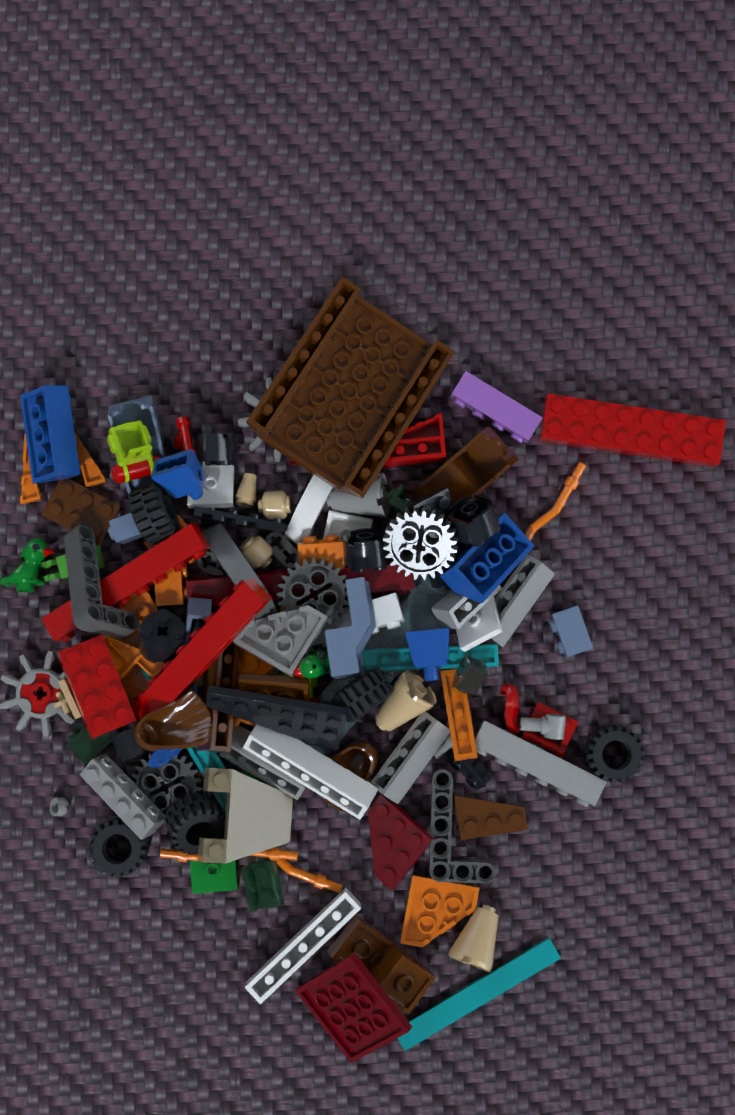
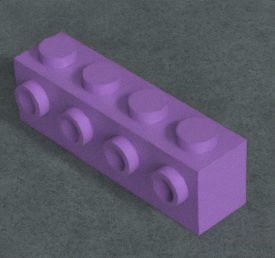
(496, 407)

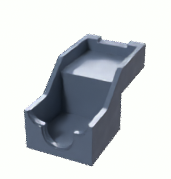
(137, 410)
(347, 643)

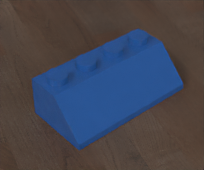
(50, 434)
(484, 567)

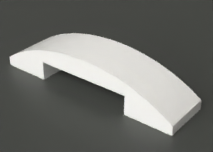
(308, 509)

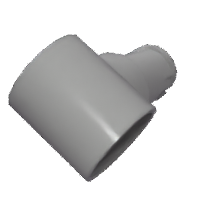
(550, 726)

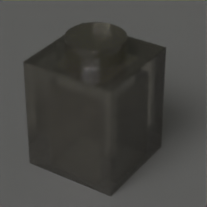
(470, 675)

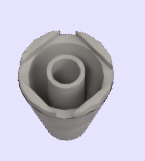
(373, 504)

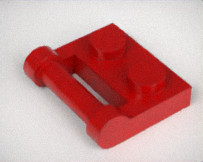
(182, 440)
(570, 726)

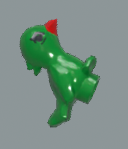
(27, 573)
(313, 664)

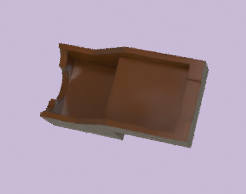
(471, 468)
(393, 968)

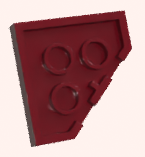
(395, 841)

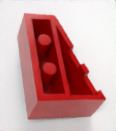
(420, 445)

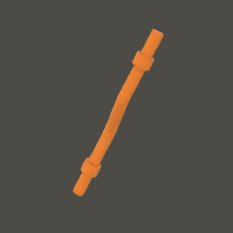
(570, 484)
(273, 853)
(318, 880)

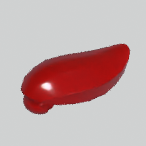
(511, 707)

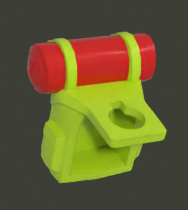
(133, 451)

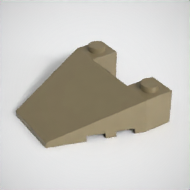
(255, 817)

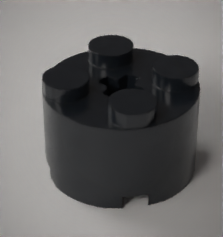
(215, 448)
(473, 519)
(365, 550)
(161, 636)
(125, 742)

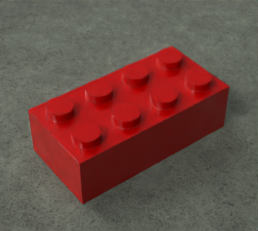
(96, 686)

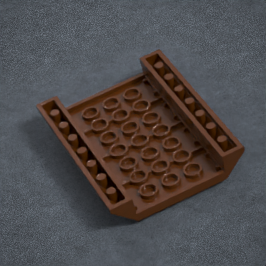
(348, 391)

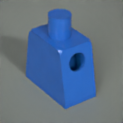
(180, 474)
(428, 650)

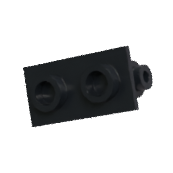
(475, 776)

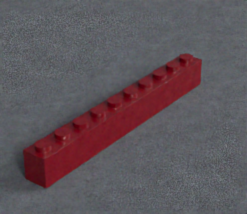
(220, 586)

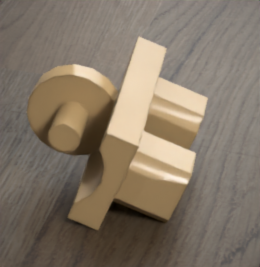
(69, 699)

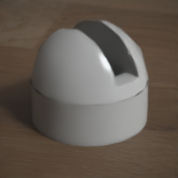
(59, 806)

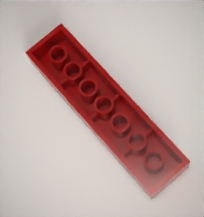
(632, 430)

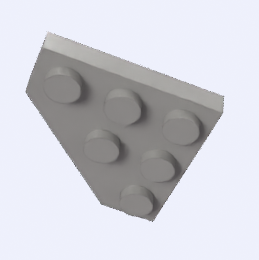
(283, 637)

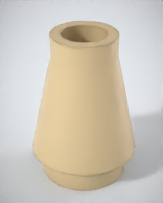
(247, 491)

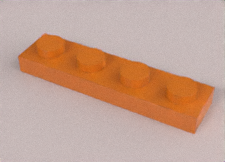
(458, 718)

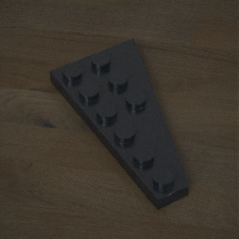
(299, 719)

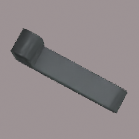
(233, 562)
(85, 589)
(444, 835)

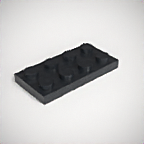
(440, 501)

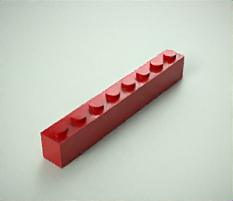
(135, 577)
(203, 648)

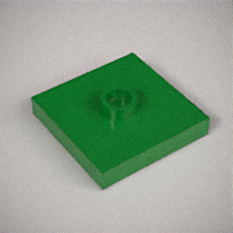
(213, 877)

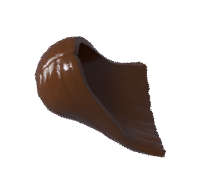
(176, 725)
(359, 758)

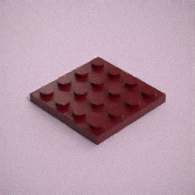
(353, 1008)

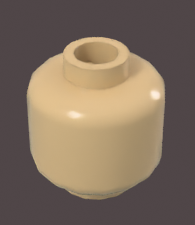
(274, 505)
(256, 552)

